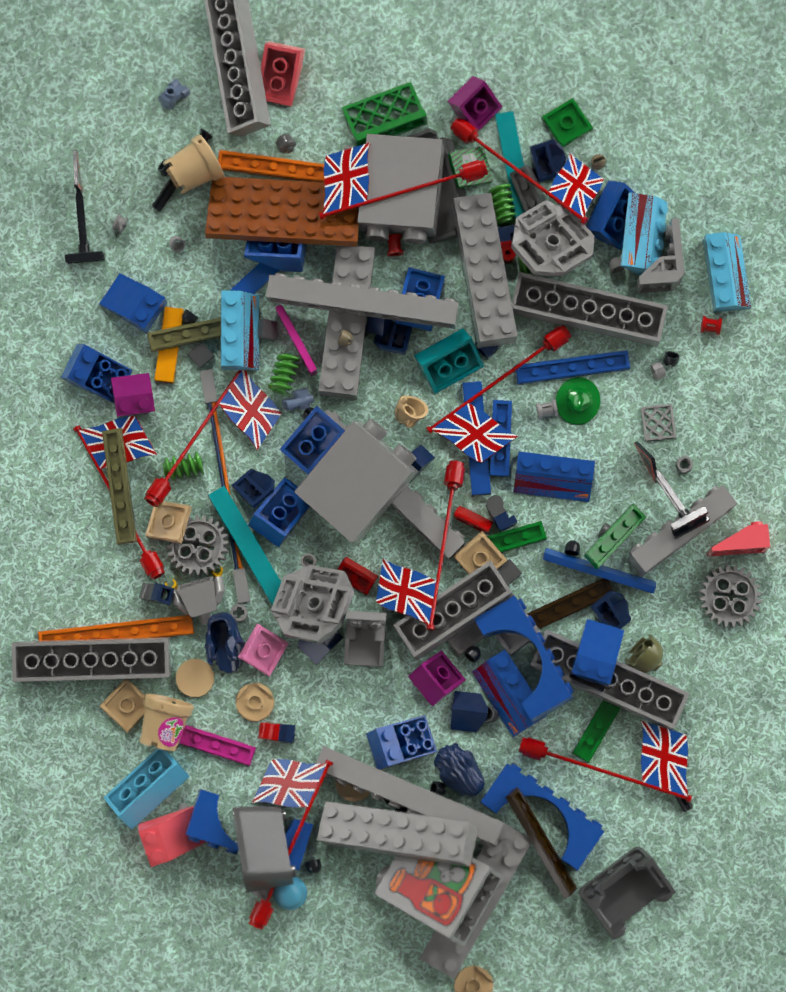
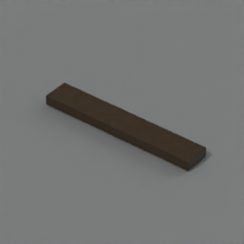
(570, 603)
(541, 842)

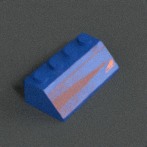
(553, 476)
(506, 691)

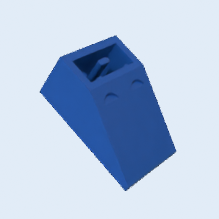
(93, 371)
(401, 742)

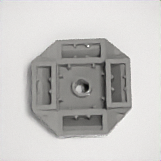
(550, 225)
(299, 596)

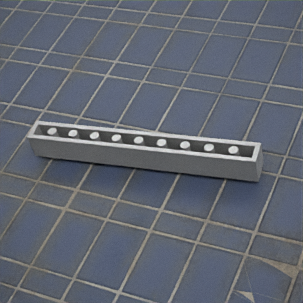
(362, 301)
(420, 515)
(407, 795)

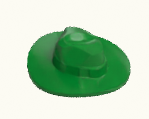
(578, 400)

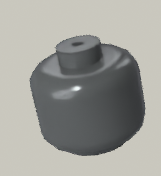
(285, 143)

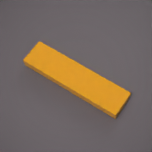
(168, 358)

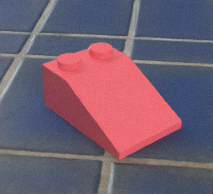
(281, 72)
(746, 541)
(166, 838)

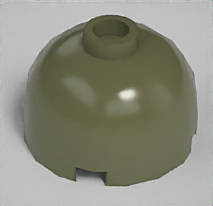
(646, 655)

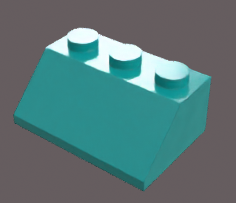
(449, 360)

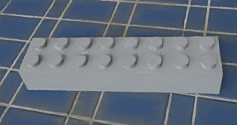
(237, 66)
(484, 270)
(589, 309)
(343, 363)
(91, 659)
(628, 687)
(397, 834)
(503, 858)

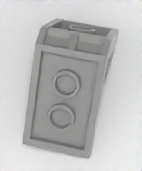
(667, 270)
(364, 638)

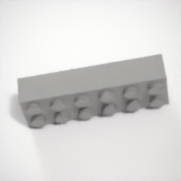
(662, 545)
(455, 610)

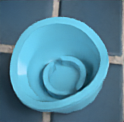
(290, 896)

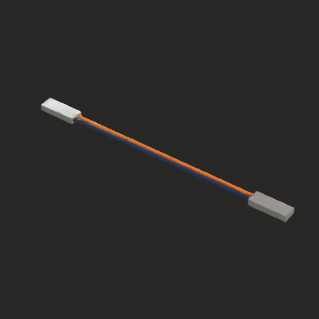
(211, 397)

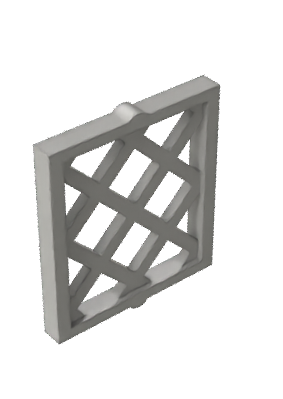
(656, 409)

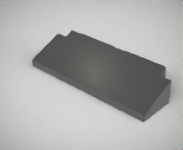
(446, 224)

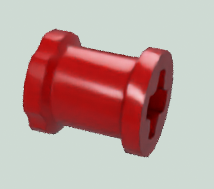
(394, 245)
(716, 329)

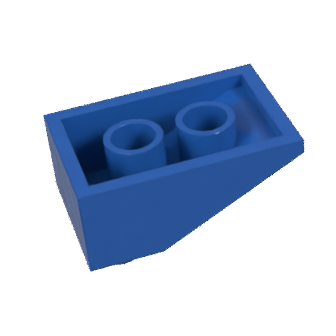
(279, 255)
(423, 284)
(134, 302)
(312, 440)
(279, 513)
(597, 652)

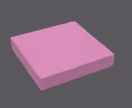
(263, 650)

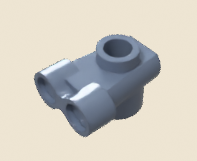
(172, 94)
(301, 399)

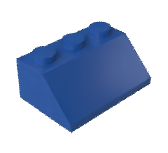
(609, 214)

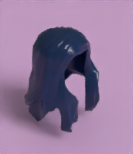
(223, 642)
(459, 770)

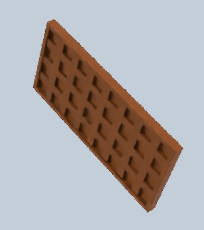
(276, 213)

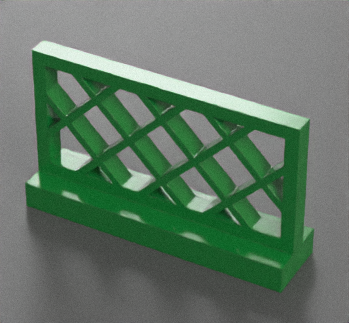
(393, 126)

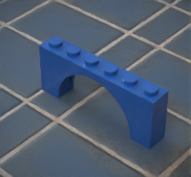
(551, 690)
(205, 826)
(581, 832)

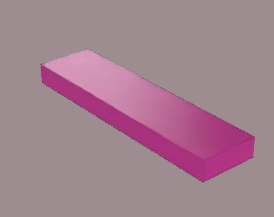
(296, 340)
(217, 745)

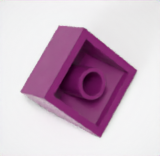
(475, 102)
(132, 394)
(436, 678)

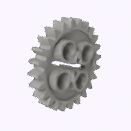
(193, 562)
(728, 613)

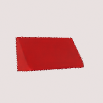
(473, 519)
(359, 576)

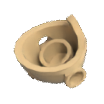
(410, 410)

